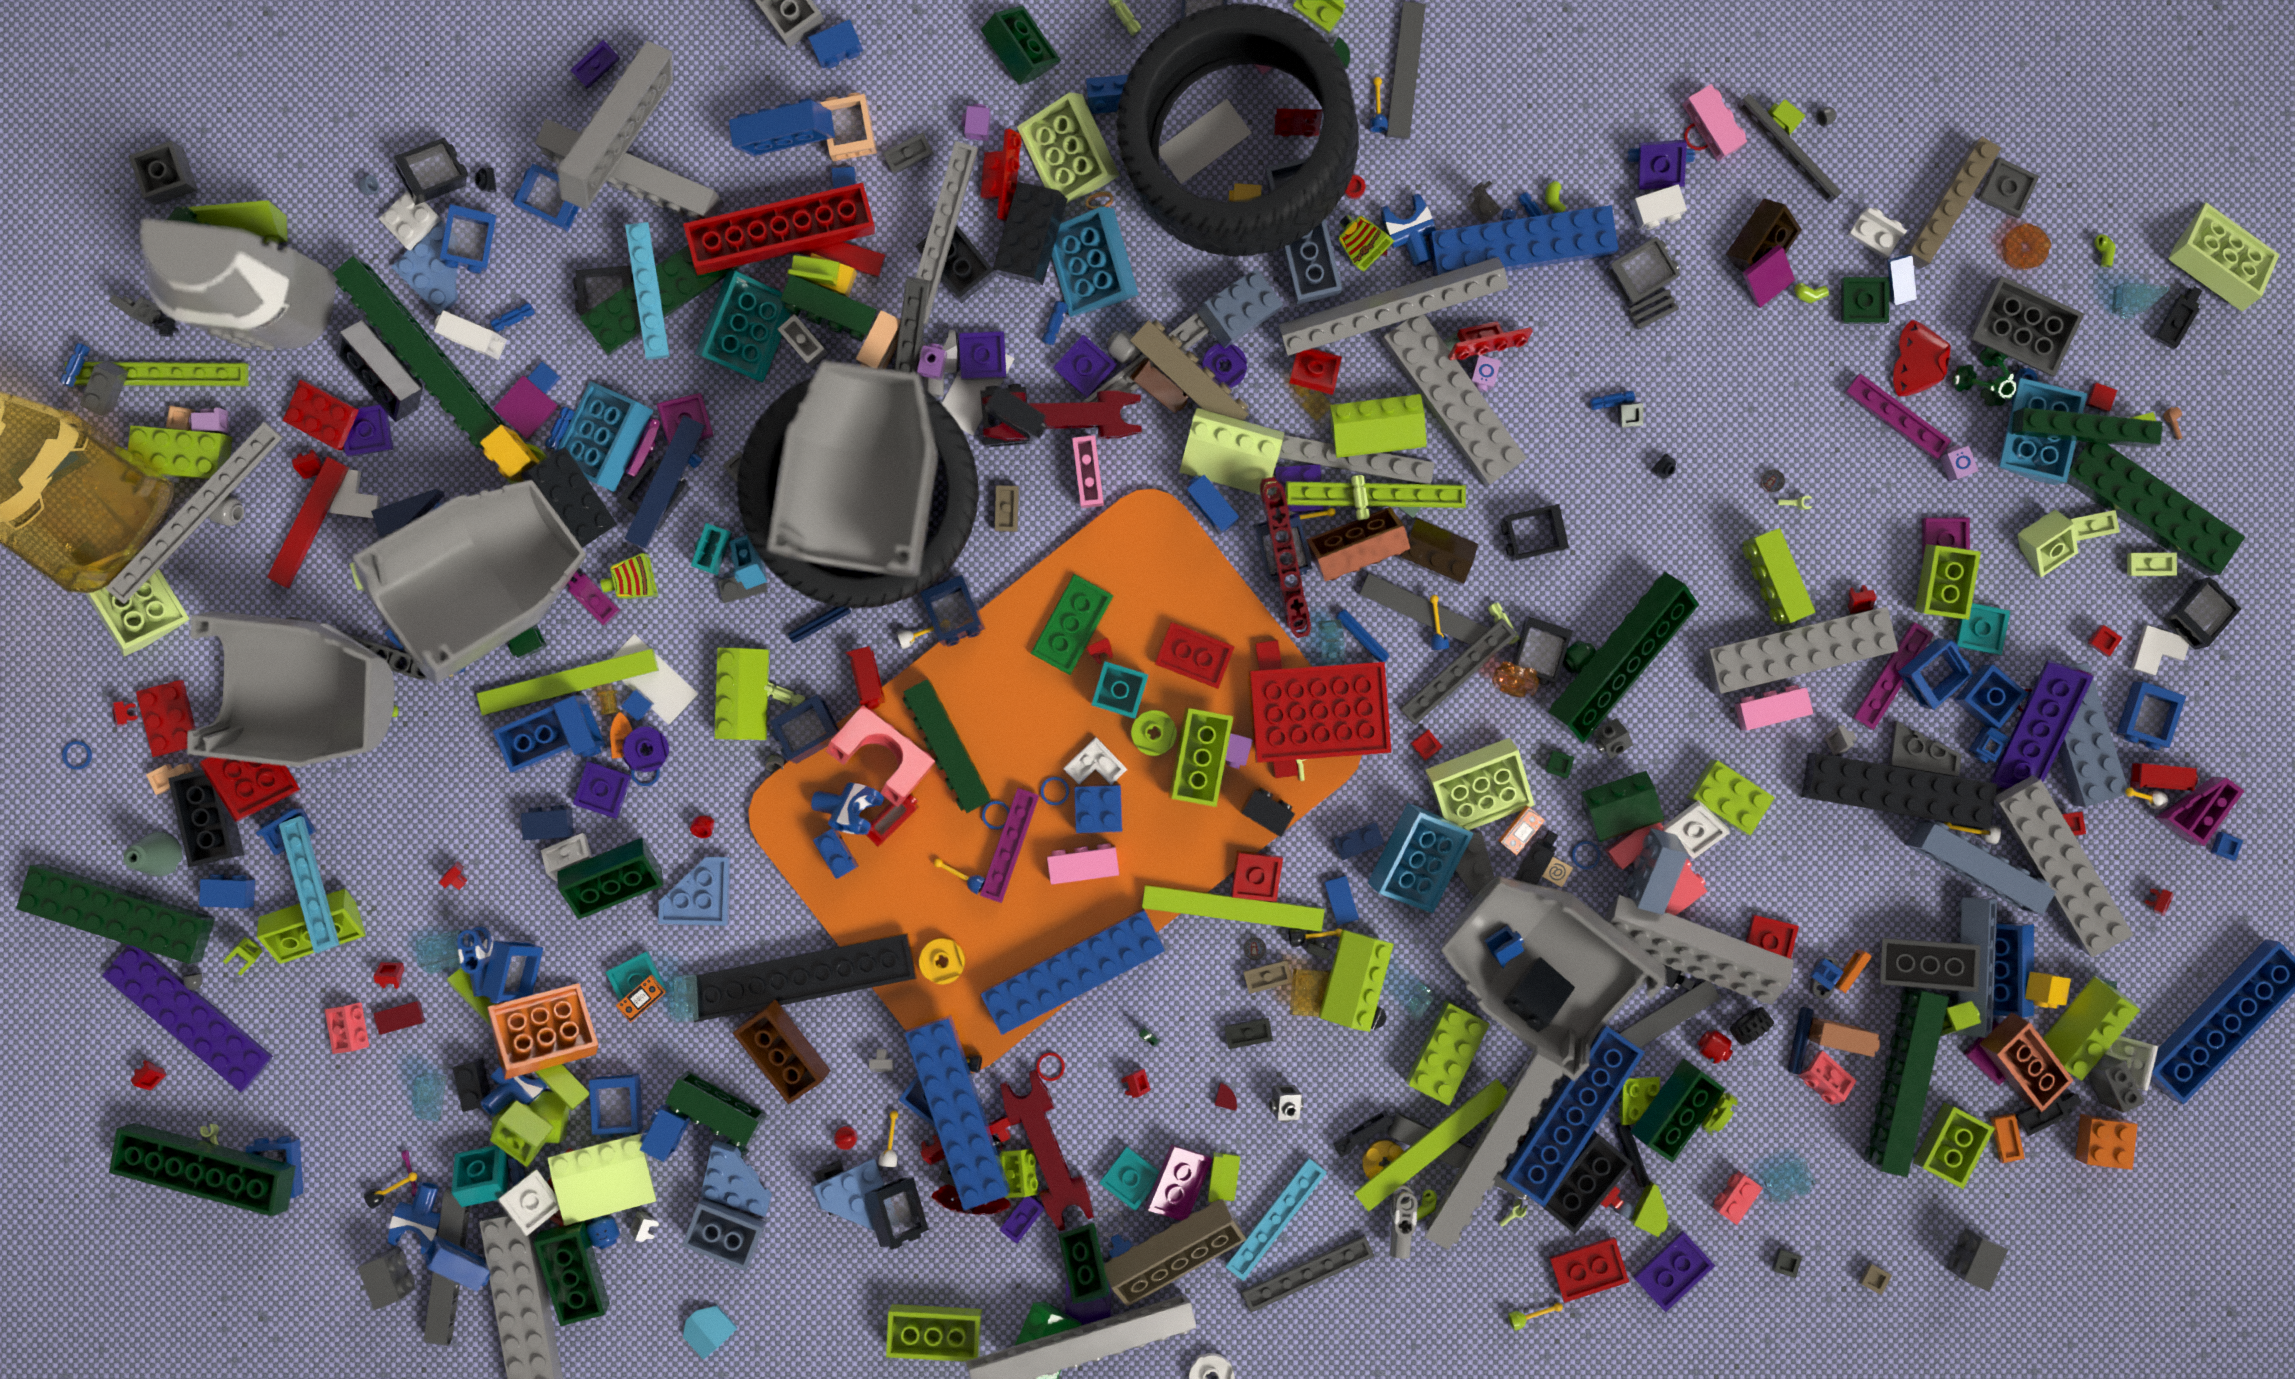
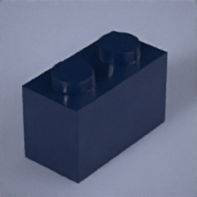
(547, 824)
(1358, 840)

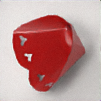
(1924, 358)
(944, 1194)

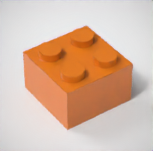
(2106, 1141)

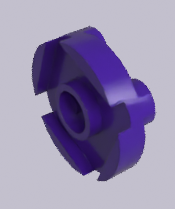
(1237, 365)
(651, 738)

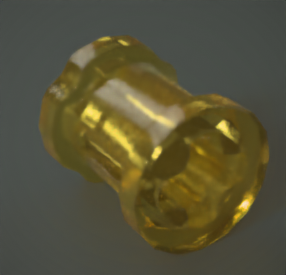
(608, 702)

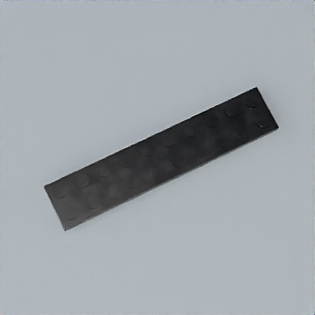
(805, 976)

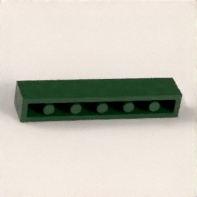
(2087, 427)
(947, 745)

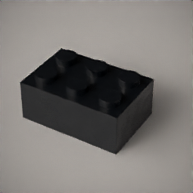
(964, 268)

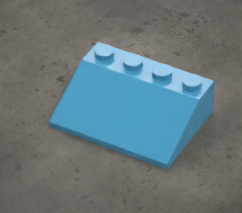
(1093, 262)
(605, 434)
(2039, 457)
(1420, 858)

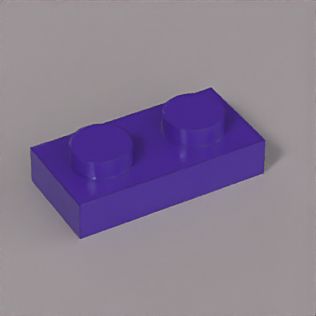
(595, 64)
(1022, 1218)

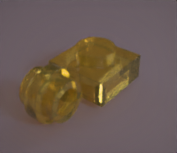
(1316, 403)

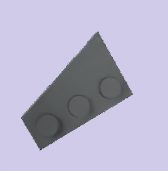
(1917, 752)
(1475, 865)

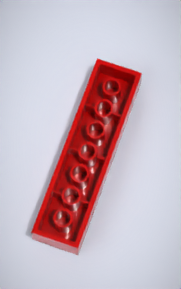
(779, 228)

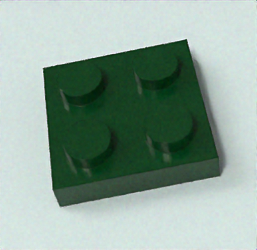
(1865, 300)

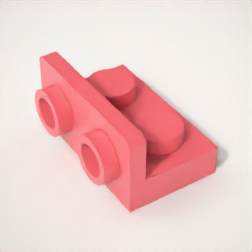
(347, 1028)
(1828, 1079)
(1737, 1197)

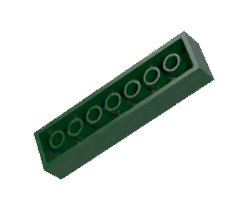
(2153, 507)
(1623, 657)
(115, 913)
(1906, 1081)
(202, 1169)

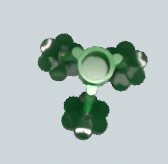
(1994, 391)

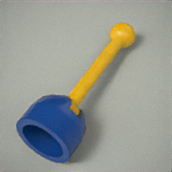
(1378, 122)
(1439, 640)
(974, 882)

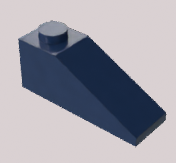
(402, 513)

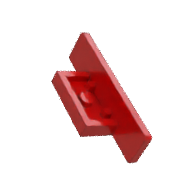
(1001, 173)
(1485, 339)

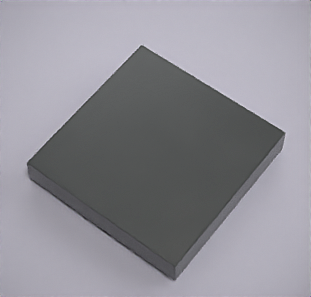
(2008, 187)

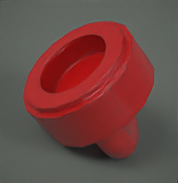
(702, 826)
(845, 1137)

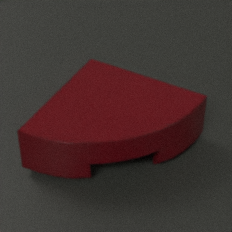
(1226, 1097)

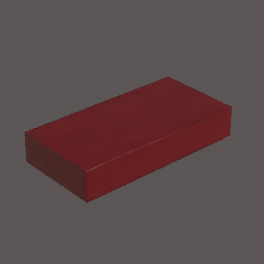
(399, 1017)

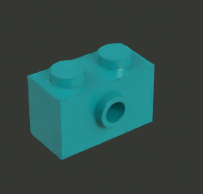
(711, 549)

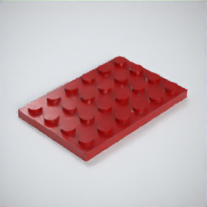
(1320, 712)

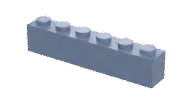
(1979, 927)

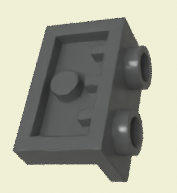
(142, 310)

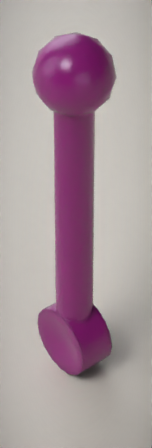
(405, 1155)

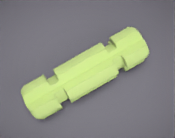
(1125, 16)
(1360, 497)
(1495, 609)
(784, 695)

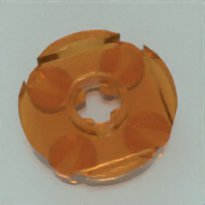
(2038, 243)
(1515, 680)

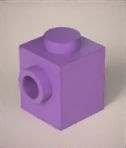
(977, 122)
(932, 361)
(1238, 750)

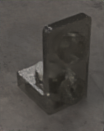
(1481, 203)

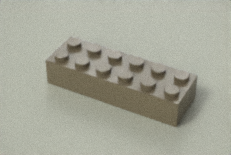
(1174, 1252)

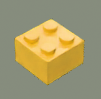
(509, 452)

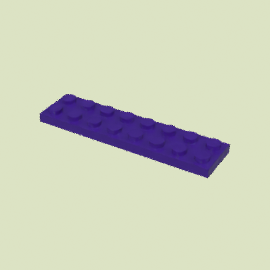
(188, 1016)

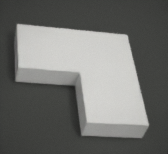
(350, 502)
(2153, 645)
(1094, 757)
(2139, 1058)

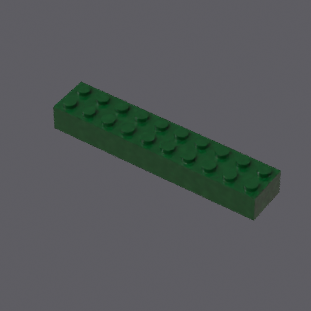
(418, 349)

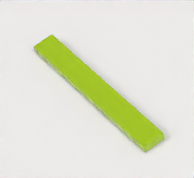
(175, 374)
(1377, 495)
(567, 682)
(1232, 908)
(555, 1077)
(1431, 1145)

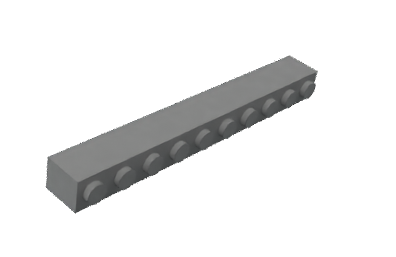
(1394, 306)
(1494, 1146)
(1087, 1342)

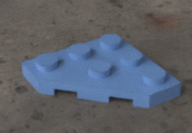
(426, 272)
(699, 896)
(734, 1182)
(846, 1193)

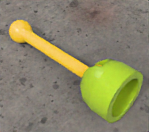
(1518, 1319)

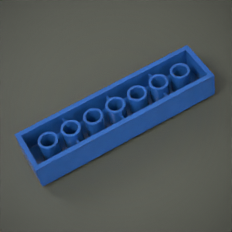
(1527, 241)
(1072, 971)
(2225, 1021)
(957, 1112)
(1572, 1117)

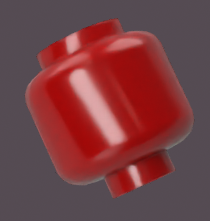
(1715, 1046)

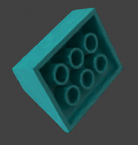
(743, 327)

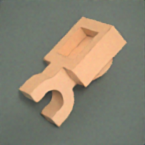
(159, 777)

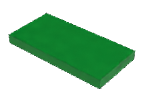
(1072, 624)

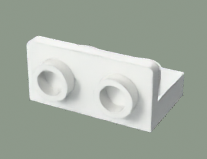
(1877, 232)
(565, 854)

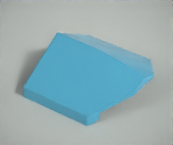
(707, 1330)

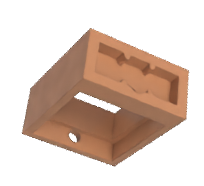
(1844, 1037)

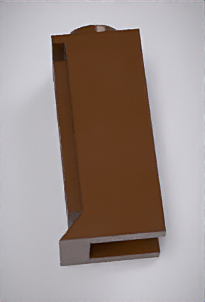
(1159, 386)

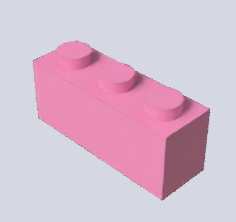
(1715, 122)
(1088, 471)
(1773, 707)
(1083, 864)

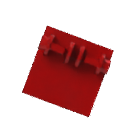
(1297, 122)

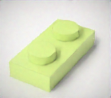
(2096, 525)
(2152, 564)

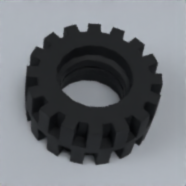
(1751, 1026)

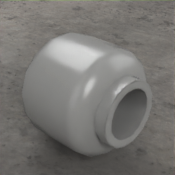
(1121, 347)
(228, 512)

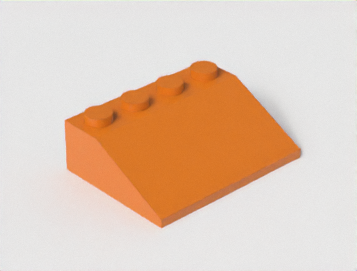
(542, 1031)

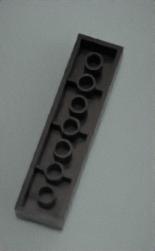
(1899, 790)

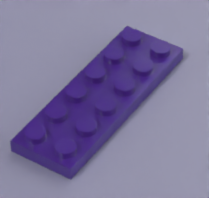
(2042, 724)

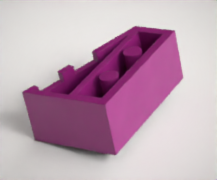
(2202, 810)

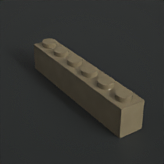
(1951, 201)
(1187, 372)

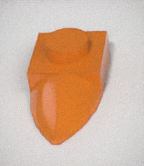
(619, 730)

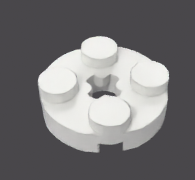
(1211, 1363)

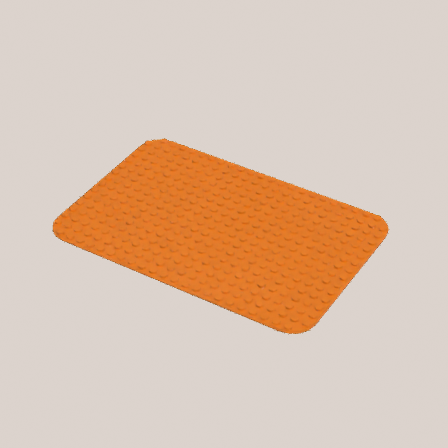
(1024, 727)

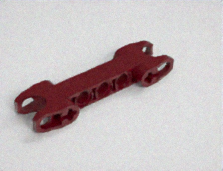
(1100, 414)
(1289, 592)
(1062, 1188)

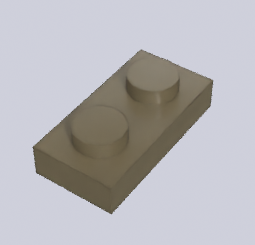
(1006, 508)
(1267, 976)

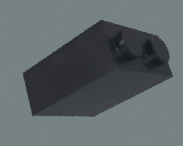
(1539, 994)

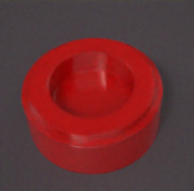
(1355, 188)

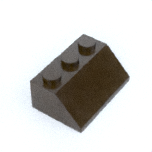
(1767, 227)
(1439, 552)

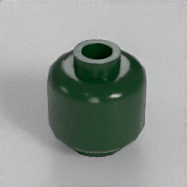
(1578, 656)

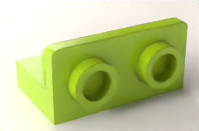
(1321, 12)
(1020, 1172)

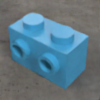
(747, 564)

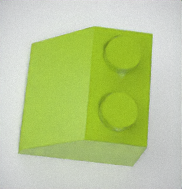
(521, 1133)

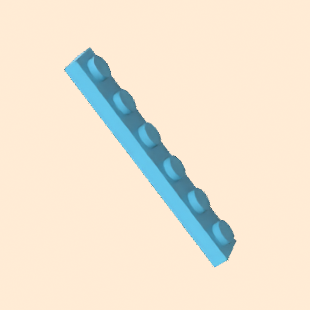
(647, 291)
(309, 884)
(1276, 1218)

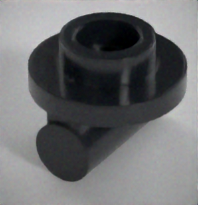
(486, 179)
(166, 327)
(1664, 467)
(1379, 1018)

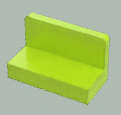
(815, 270)
(1223, 1177)

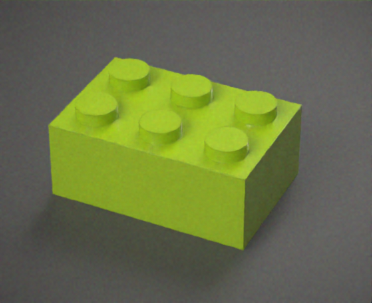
(1947, 581)
(1731, 797)
(1953, 1145)

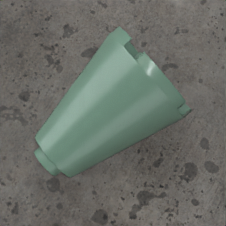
(154, 854)

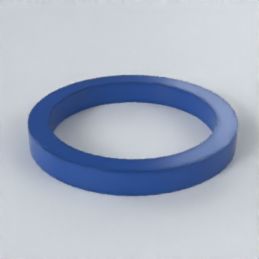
(64, 755)
(645, 784)
(1054, 803)
(984, 811)
(1598, 855)

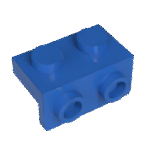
(1105, 93)
(272, 833)

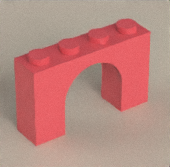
(868, 728)
(1689, 885)

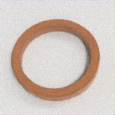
(1089, 199)

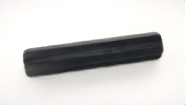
(1633, 1155)

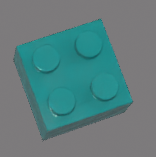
(1120, 690)
(480, 1175)

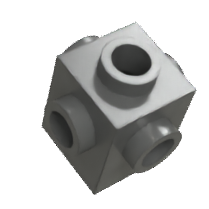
(1612, 739)
(1286, 1103)

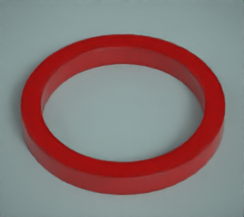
(1688, 143)
(1050, 1054)

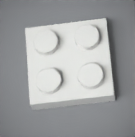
(410, 221)
(1697, 828)
(530, 1202)

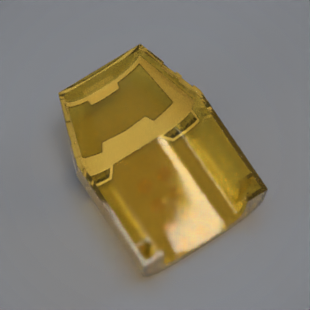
(73, 496)

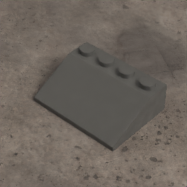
(2025, 325)

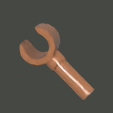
(2171, 417)

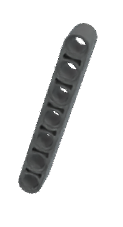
(392, 655)
(1410, 1131)
(444, 1291)

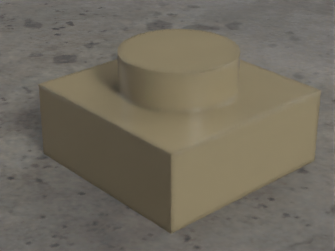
(1875, 1278)

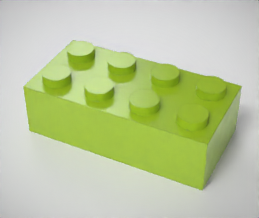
(180, 451)
(1778, 577)
(1447, 1053)
(933, 1332)

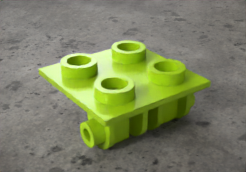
(1636, 1097)

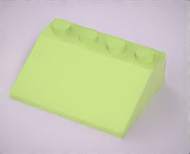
(1068, 148)
(2224, 257)
(1230, 451)
(143, 618)
(1481, 785)
(601, 1179)

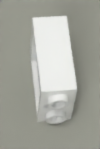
(470, 335)

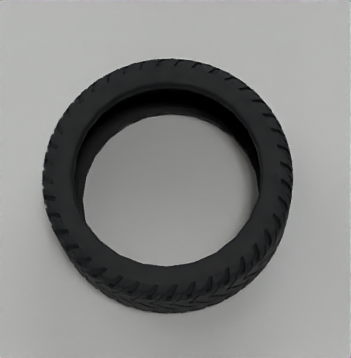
(1208, 43)
(758, 497)

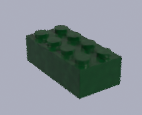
(829, 308)
(610, 878)
(715, 1108)
(1677, 1110)
(572, 1273)

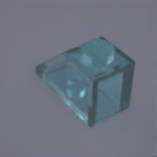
(2133, 299)
(1331, 642)
(428, 1096)

